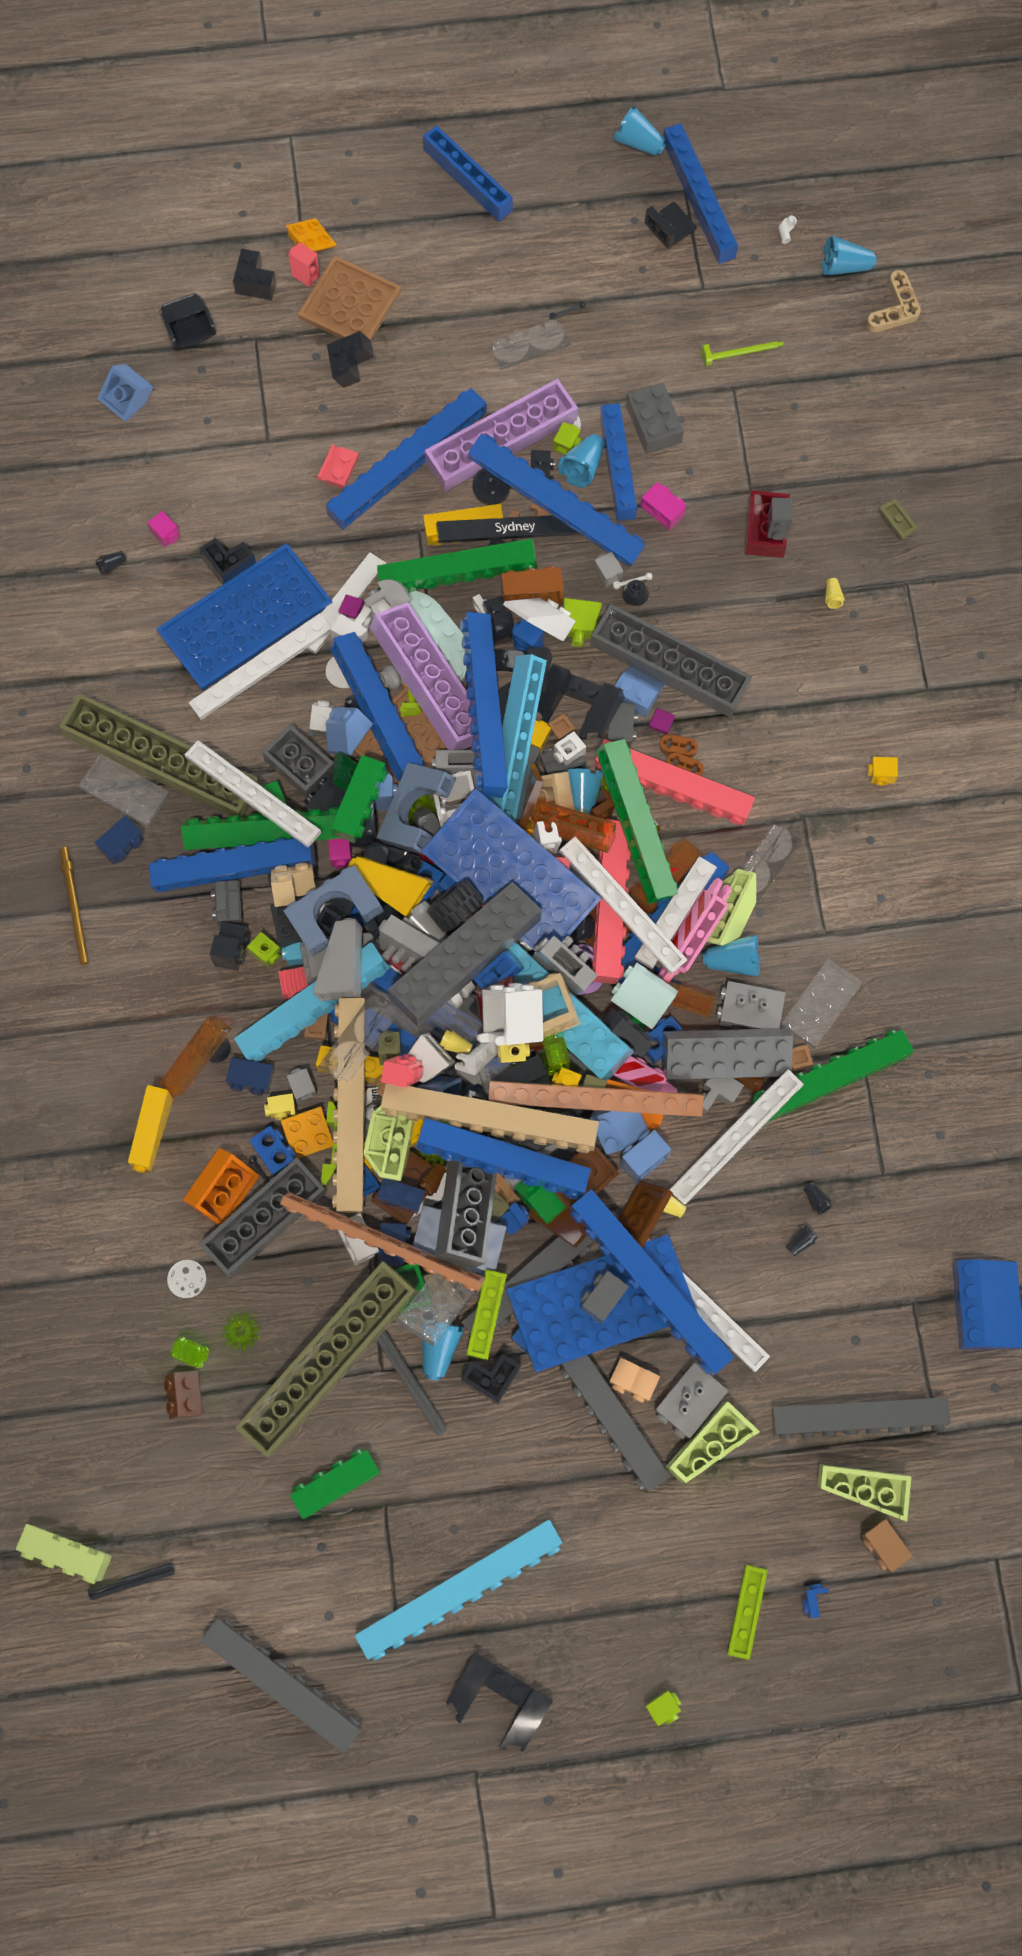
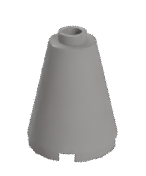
(423, 922)

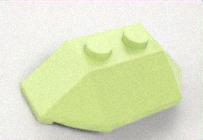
(740, 905)
(388, 1144)

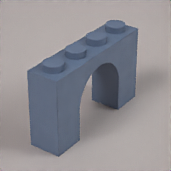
(414, 783)
(346, 885)
(428, 1231)

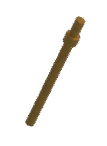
(67, 869)

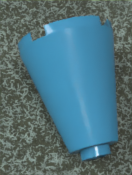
(639, 133)
(846, 257)
(582, 461)
(584, 788)
(735, 957)
(438, 1357)

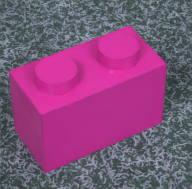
(663, 505)

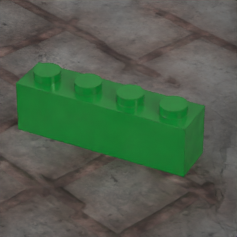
(358, 799)
(334, 1484)

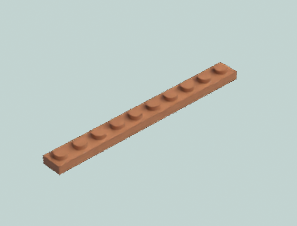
(596, 1098)
(375, 1238)

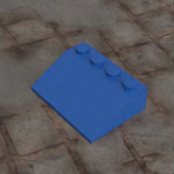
(987, 1304)

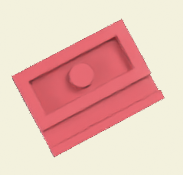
(338, 466)

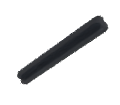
(131, 1581)

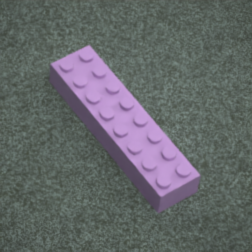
(512, 426)
(425, 673)

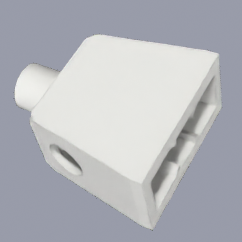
(432, 1055)

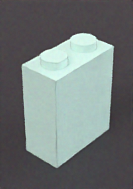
(643, 995)

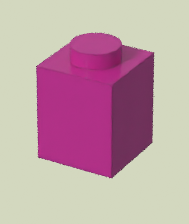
(163, 529)
(339, 853)

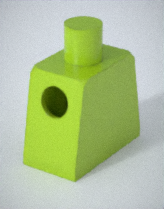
(586, 617)

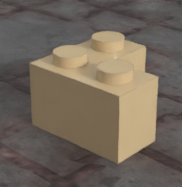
(291, 882)

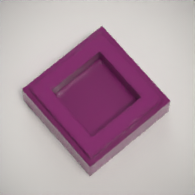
(351, 606)
(662, 721)

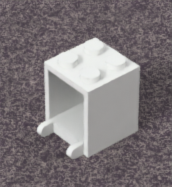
(461, 789)
(512, 1015)

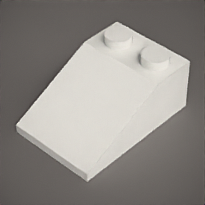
(543, 615)

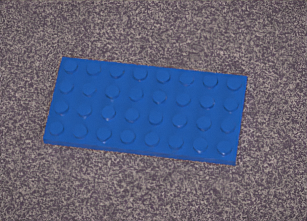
(244, 616)
(494, 851)
(561, 1332)

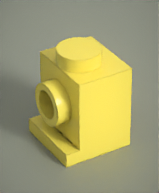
(505, 1054)
(280, 1106)

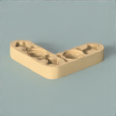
(901, 310)

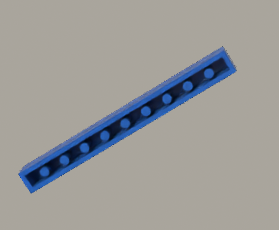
(405, 459)
(556, 500)
(484, 705)
(651, 1283)

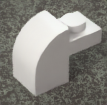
(360, 626)

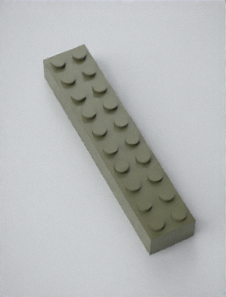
(146, 752)
(326, 1359)

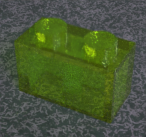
(555, 1054)

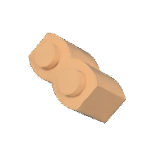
(634, 1380)

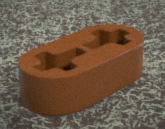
(678, 745)
(685, 763)

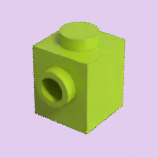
(566, 438)
(264, 950)
(664, 1708)

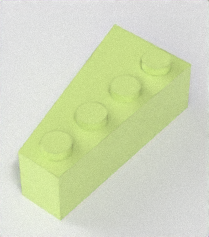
(711, 1442)
(874, 1489)
(63, 1553)

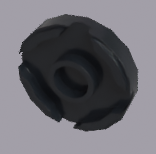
(489, 488)

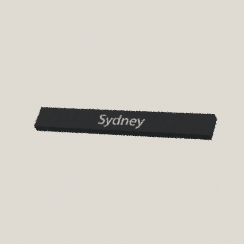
(502, 528)

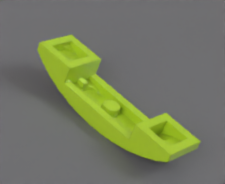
(329, 1169)

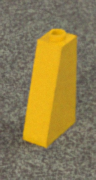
(392, 885)
(150, 1128)

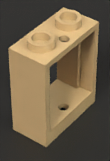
(563, 1021)

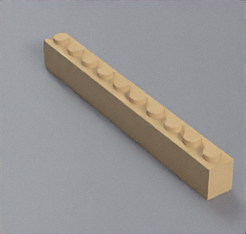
(491, 1117)
(350, 1124)

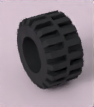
(455, 905)

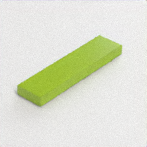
(486, 1315)
(747, 1612)

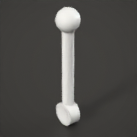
(616, 585)

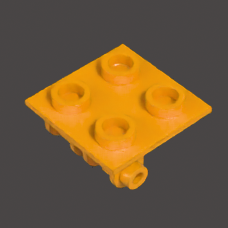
(311, 234)
(307, 1132)

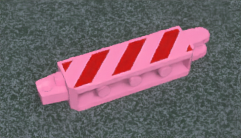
(699, 925)
(638, 1074)

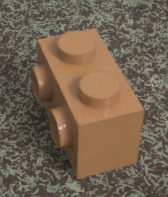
(886, 1546)

